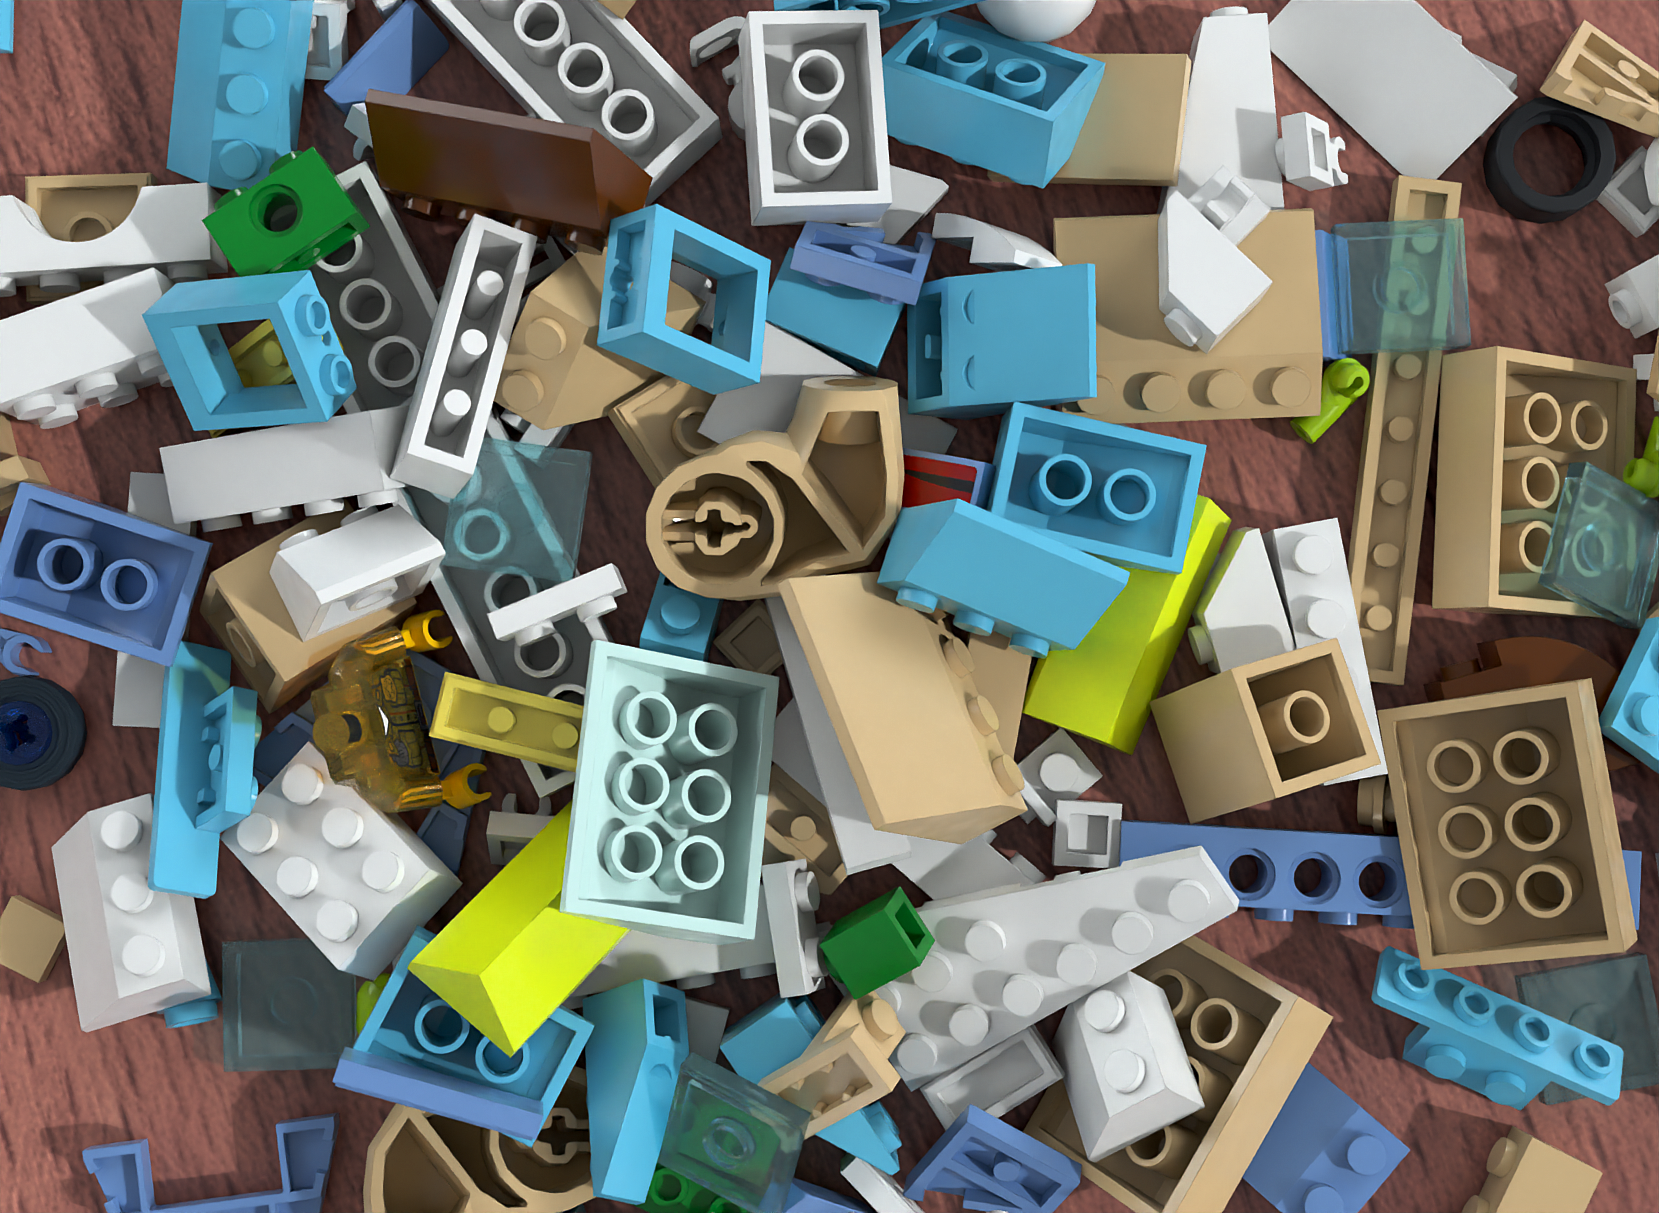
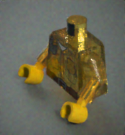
(377, 726)

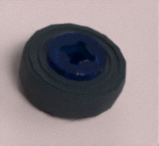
(50, 737)

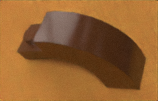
(1529, 663)

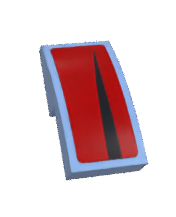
(942, 477)

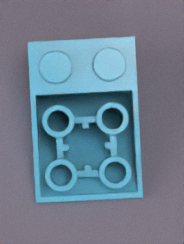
(1002, 341)
(781, 1033)

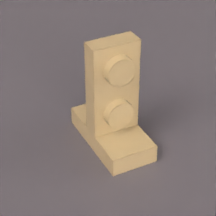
(843, 1063)

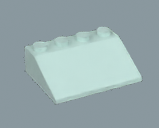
(670, 795)

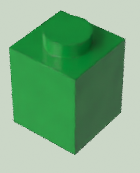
(876, 943)

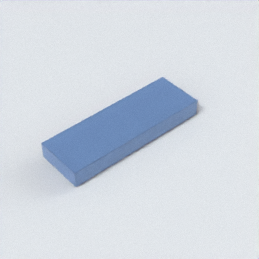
(439, 1094)

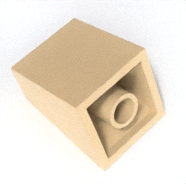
(553, 359)
(259, 632)
(1264, 730)

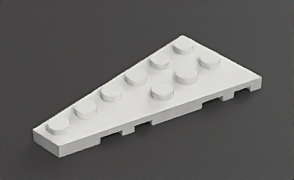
(1034, 948)

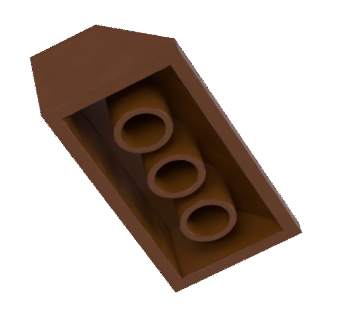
(502, 167)

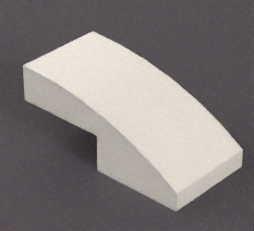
(992, 245)

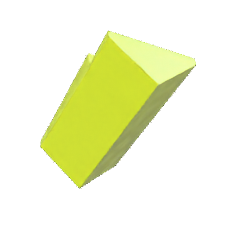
(1123, 660)
(510, 948)

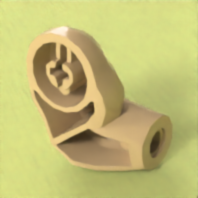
(786, 500)
(456, 1167)

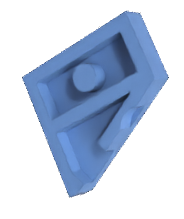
(861, 260)
(994, 1167)

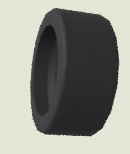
(1521, 200)

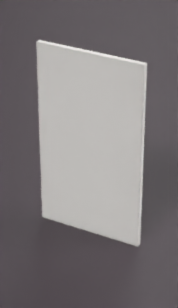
(1392, 77)
(774, 399)

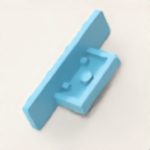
(201, 769)
(1491, 1039)

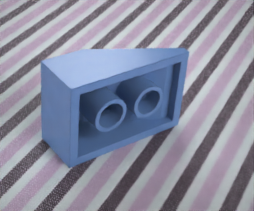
(99, 572)
(1323, 1151)

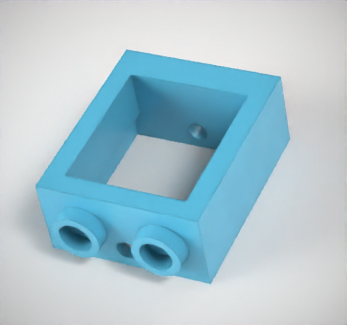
(634, 319)
(203, 372)

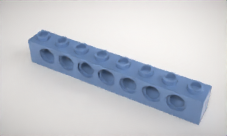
(1282, 850)

